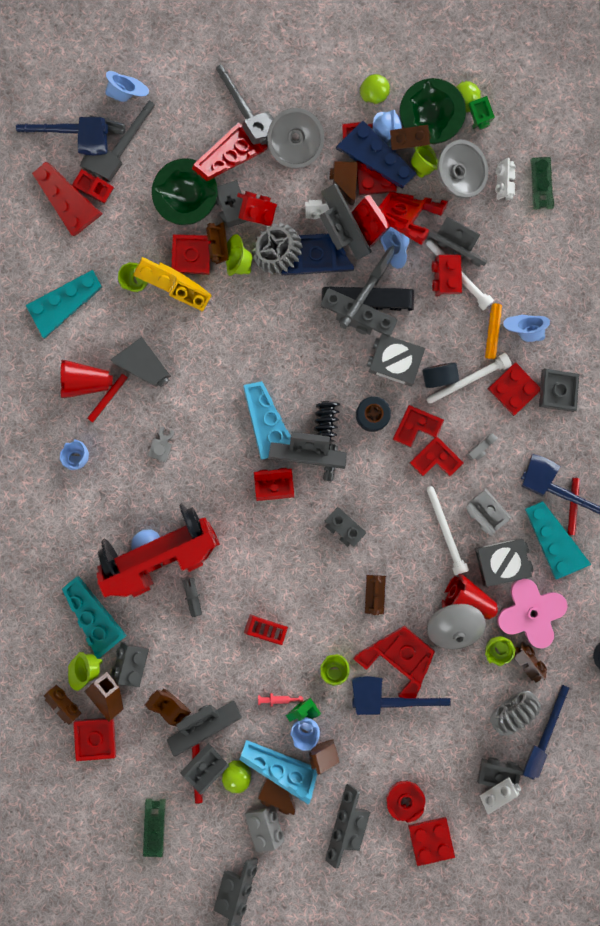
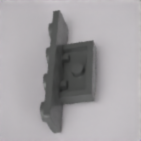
(341, 223)
(458, 238)
(366, 317)
(308, 450)
(202, 725)
(349, 827)
(235, 892)

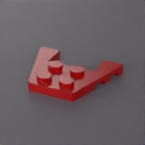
(403, 210)
(405, 653)

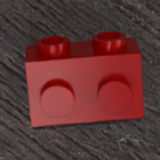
(257, 209)
(447, 275)
(274, 484)

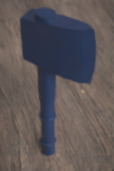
(90, 130)
(539, 479)
(369, 698)
(537, 755)

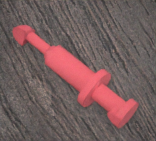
(277, 699)

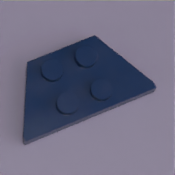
(319, 256)

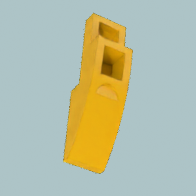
(174, 282)

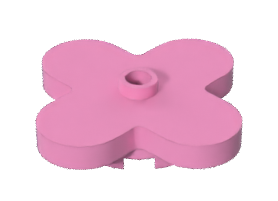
(518, 617)

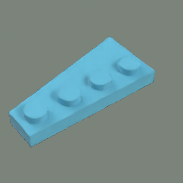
(283, 770)

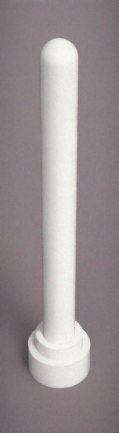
(483, 300)
(501, 362)
(458, 565)

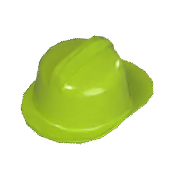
(424, 160)
(239, 257)
(83, 670)

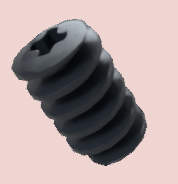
(326, 419)

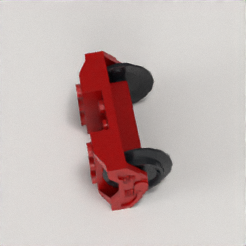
(130, 571)

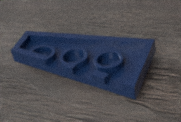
(376, 154)

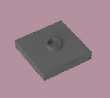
(559, 390)

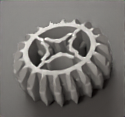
(287, 249)
(515, 713)

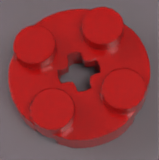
(403, 812)

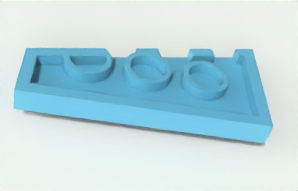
(264, 418)

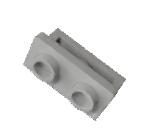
(487, 512)
(264, 829)

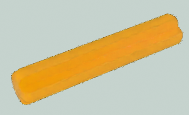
(493, 331)

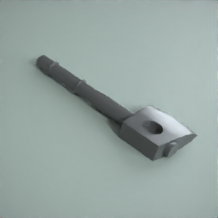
(254, 126)
(108, 164)
(374, 278)

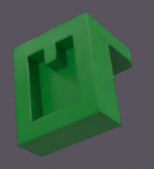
(481, 113)
(304, 709)

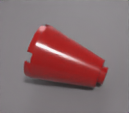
(82, 379)
(464, 591)

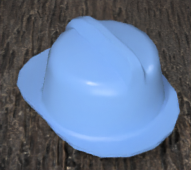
(124, 87)
(384, 122)
(400, 242)
(528, 327)

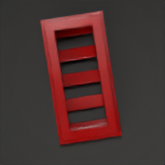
(250, 623)

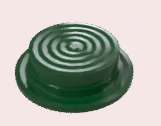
(436, 105)
(183, 194)

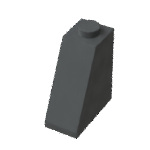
(142, 363)

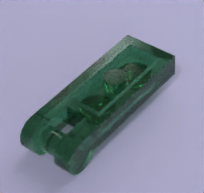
(542, 182)
(154, 828)

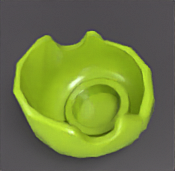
(375, 89)
(469, 92)
(126, 278)
(504, 646)
(334, 676)
(236, 777)

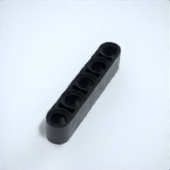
(379, 298)

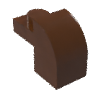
(167, 706)

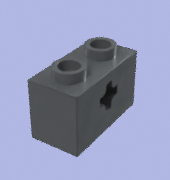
(226, 194)

